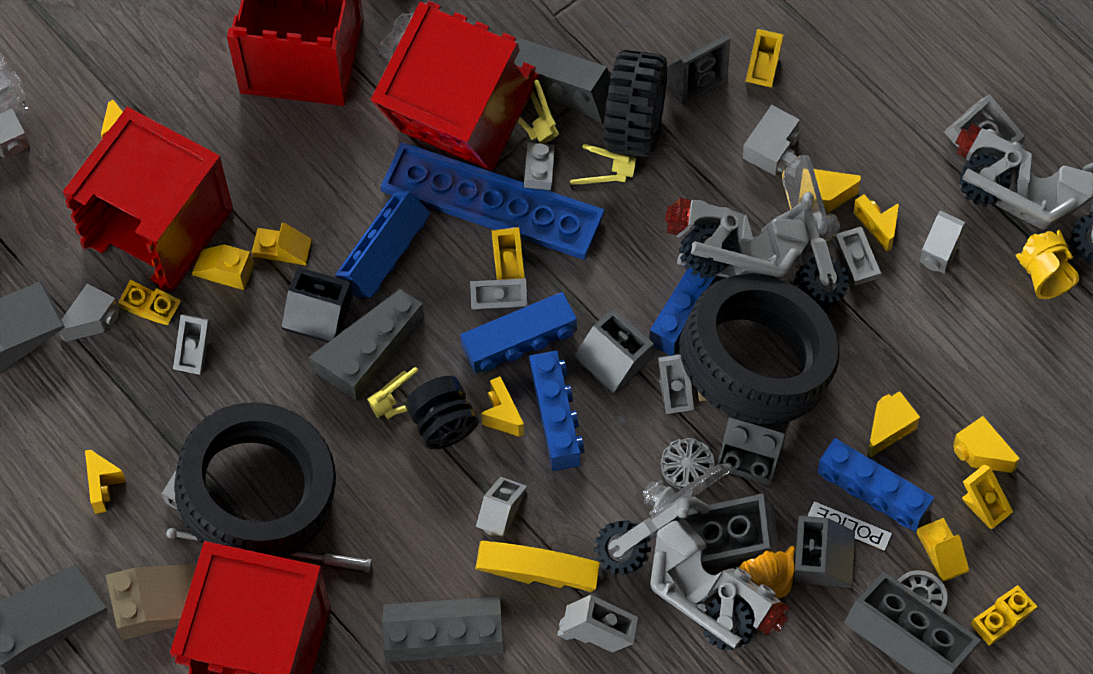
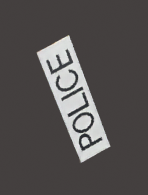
(863, 531)

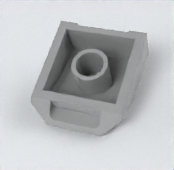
(986, 115)

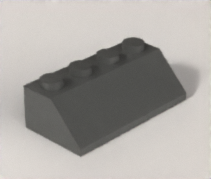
(910, 628)
(442, 629)

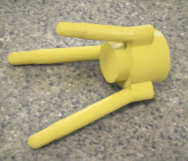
(544, 126)
(622, 164)
(382, 401)

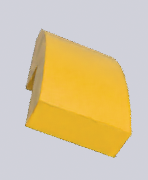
(148, 303)
(1003, 615)

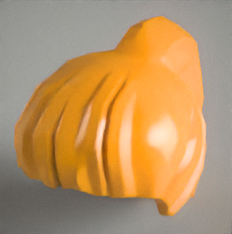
(772, 570)

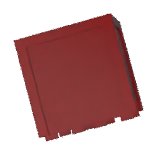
(296, 48)
(455, 86)
(150, 197)
(251, 614)

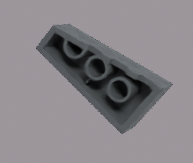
(568, 78)
(368, 345)

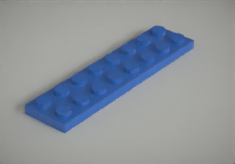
(494, 200)

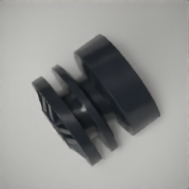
(441, 412)

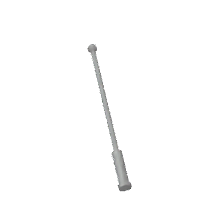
(327, 559)

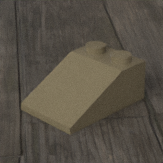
(149, 598)

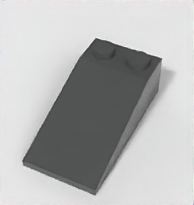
(735, 531)
(45, 616)

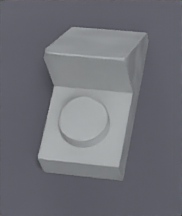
(191, 345)
(675, 385)

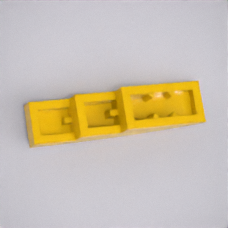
(538, 565)

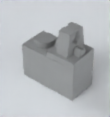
(771, 141)
(598, 623)

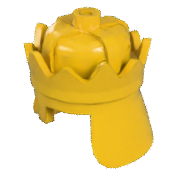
(1046, 260)

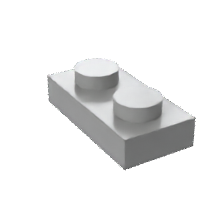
(539, 166)
(857, 256)
(498, 294)

